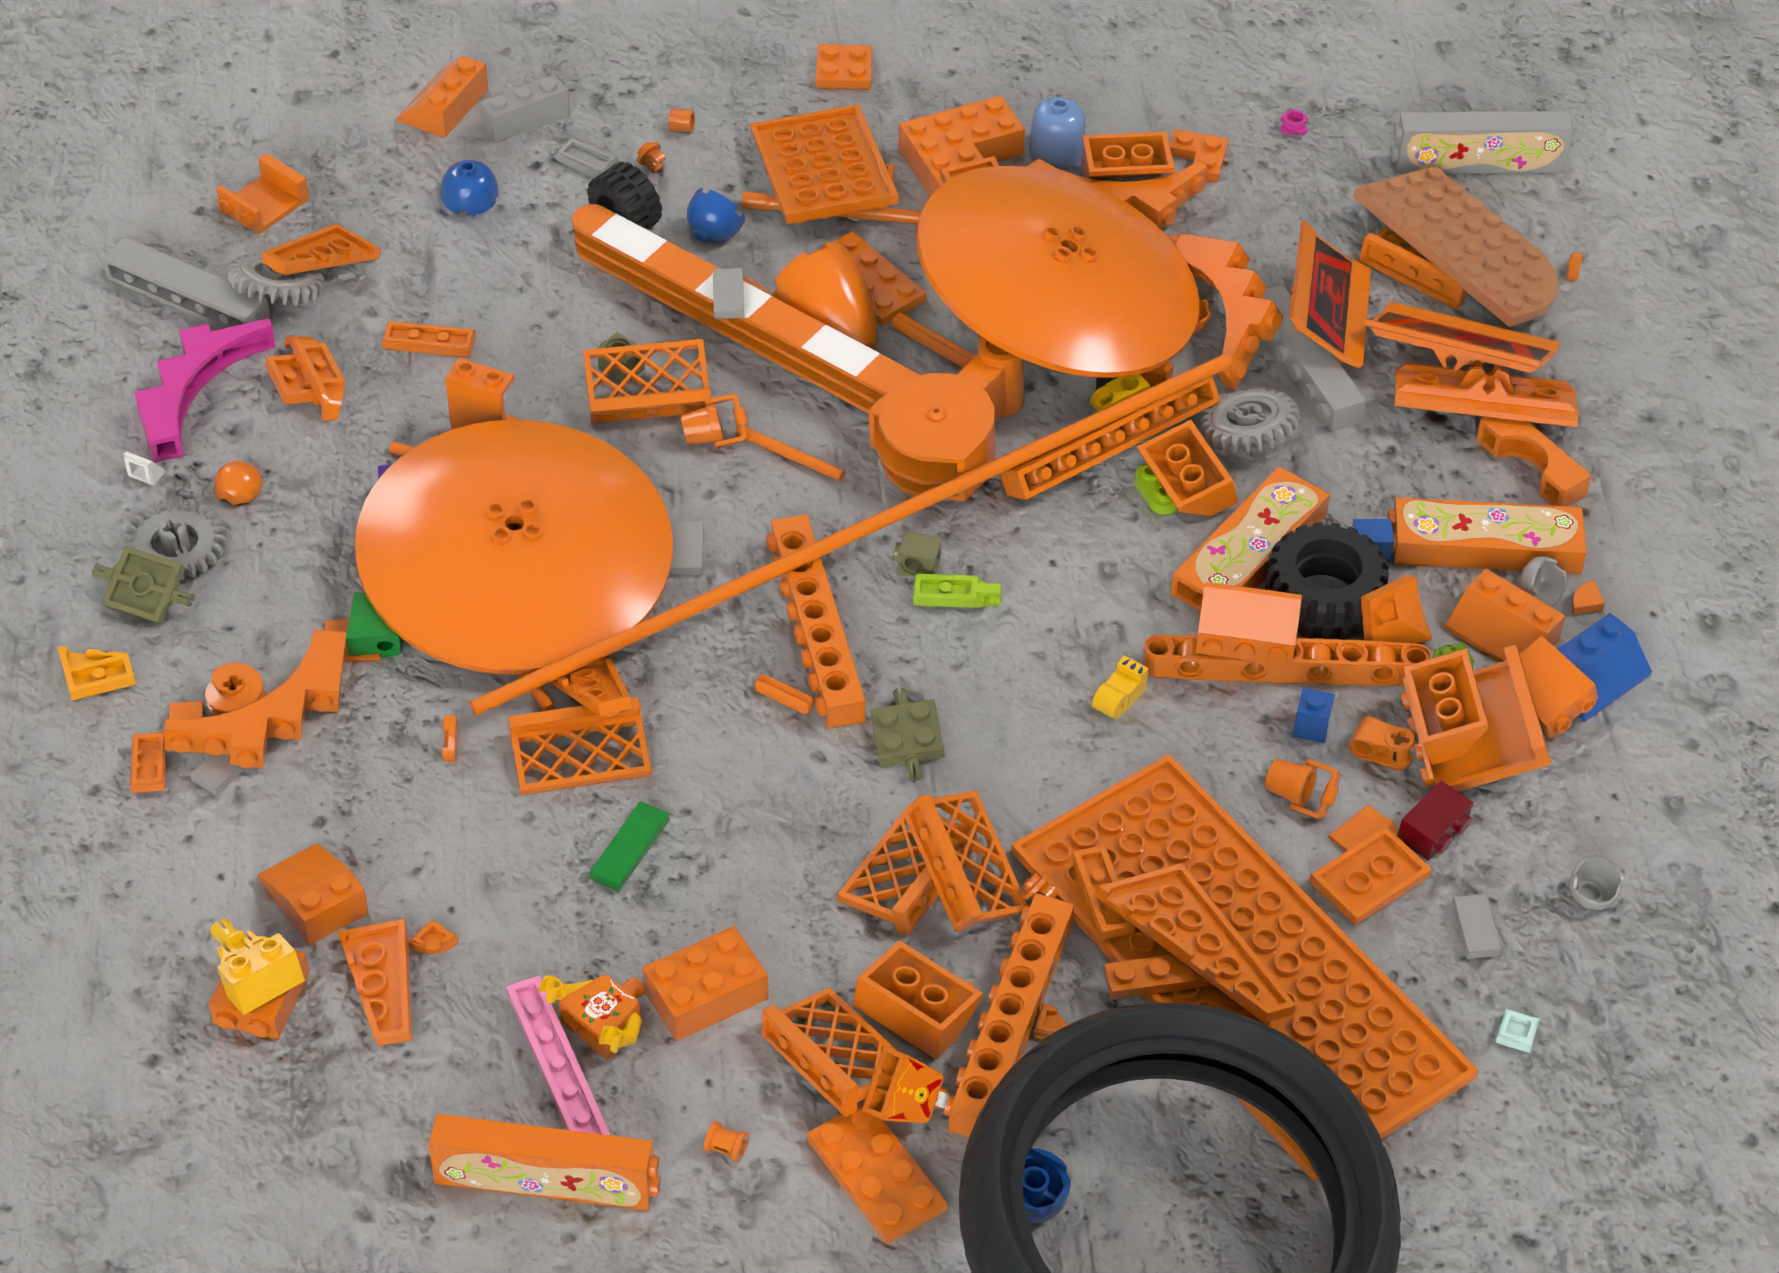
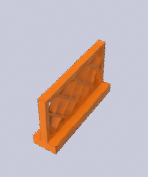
(1410, 267)
(646, 405)
(568, 723)
(946, 863)
(913, 898)
(814, 1059)

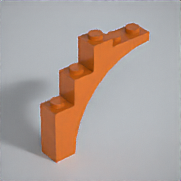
(1152, 197)
(1247, 314)
(278, 715)

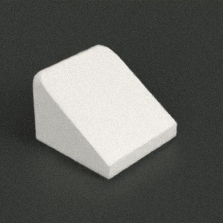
(142, 469)

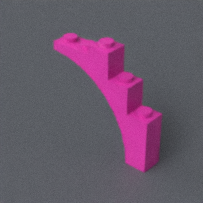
(183, 376)

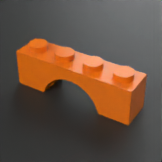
(1562, 478)

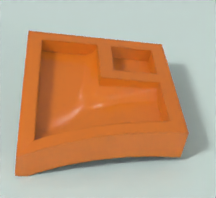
(1395, 613)

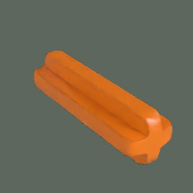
(784, 694)

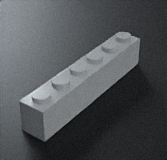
(181, 285)
(1315, 370)

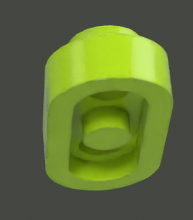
(1153, 491)

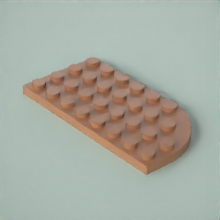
(1465, 242)

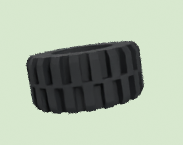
(1334, 553)

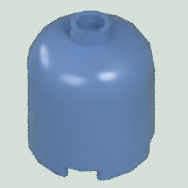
(1057, 132)

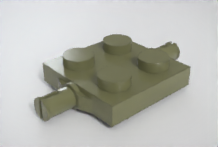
(143, 585)
(907, 733)

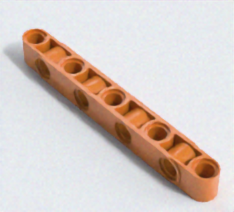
(1313, 662)

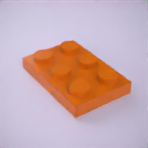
(1370, 875)

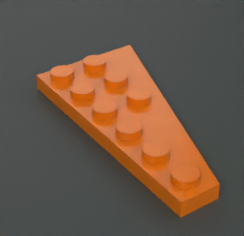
(1190, 926)

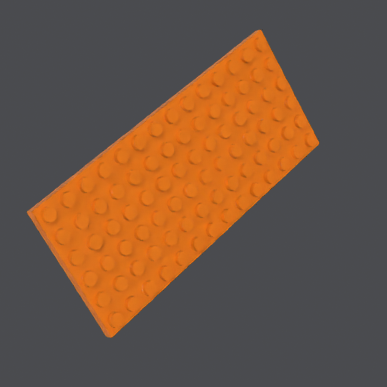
(1343, 1001)

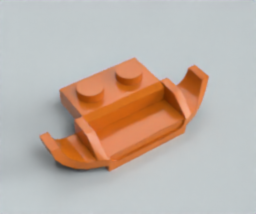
(308, 376)

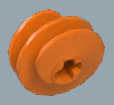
(233, 688)

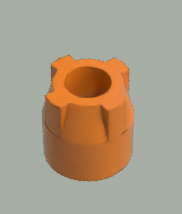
(681, 120)

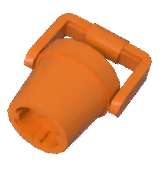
(705, 425)
(1297, 781)

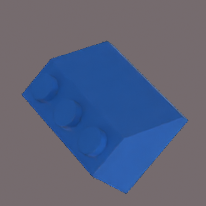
(1608, 657)

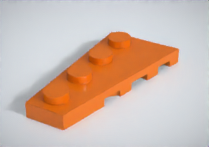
(597, 688)
(382, 976)

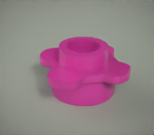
(1294, 123)

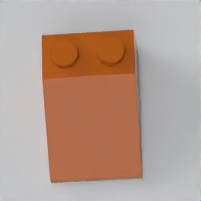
(315, 892)

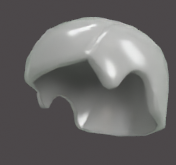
(1543, 580)
(1596, 882)

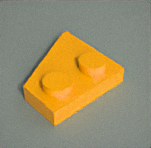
(95, 671)

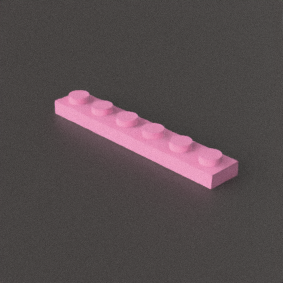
(555, 1058)

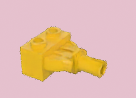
(254, 966)

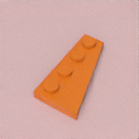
(320, 250)

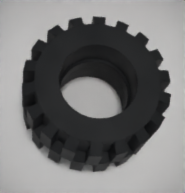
(626, 193)

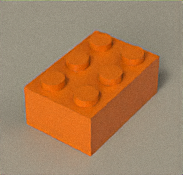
(705, 983)

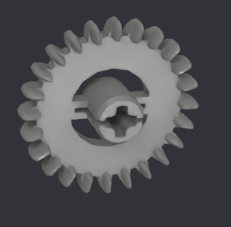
(243, 275)
(1252, 423)
(172, 529)

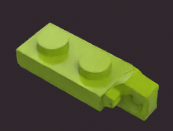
(955, 591)

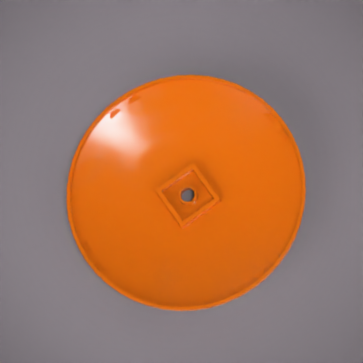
(1057, 271)
(500, 598)

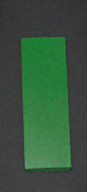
(629, 846)

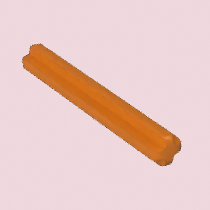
(932, 340)

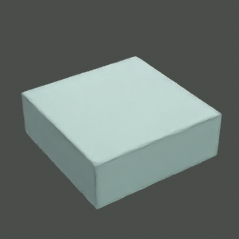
(1517, 1030)

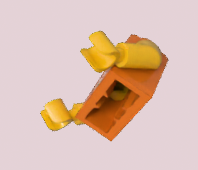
(598, 1010)

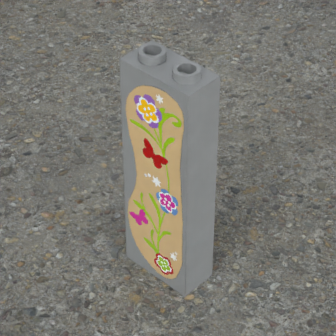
(1482, 141)

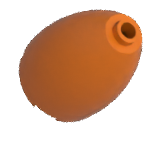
(831, 291)

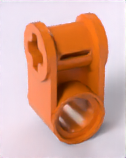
(1380, 742)

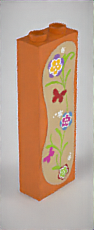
(1486, 534)
(1242, 544)
(544, 1162)

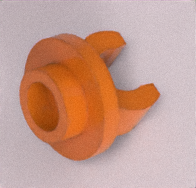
(651, 155)
(1037, 884)

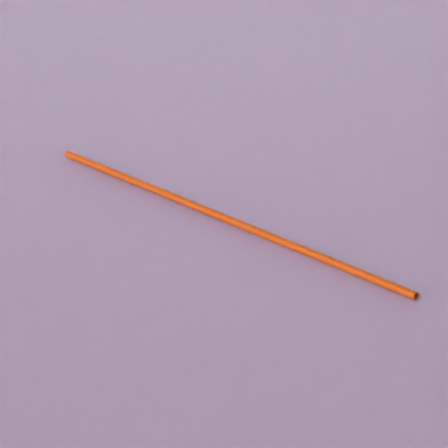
(846, 536)

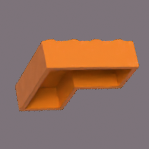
(960, 137)

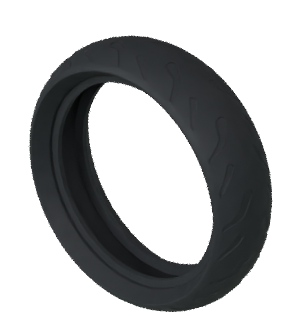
(1192, 1046)

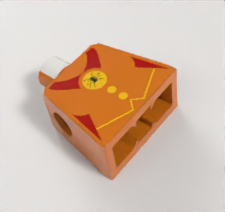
(904, 1089)

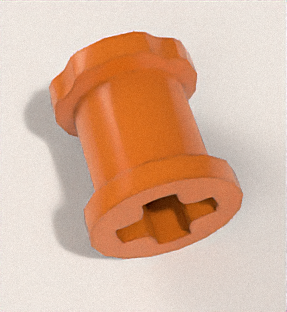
(726, 1141)

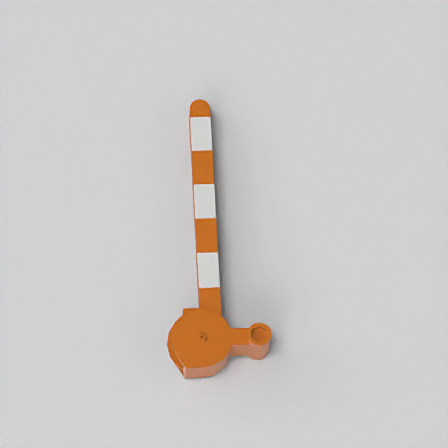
(918, 424)

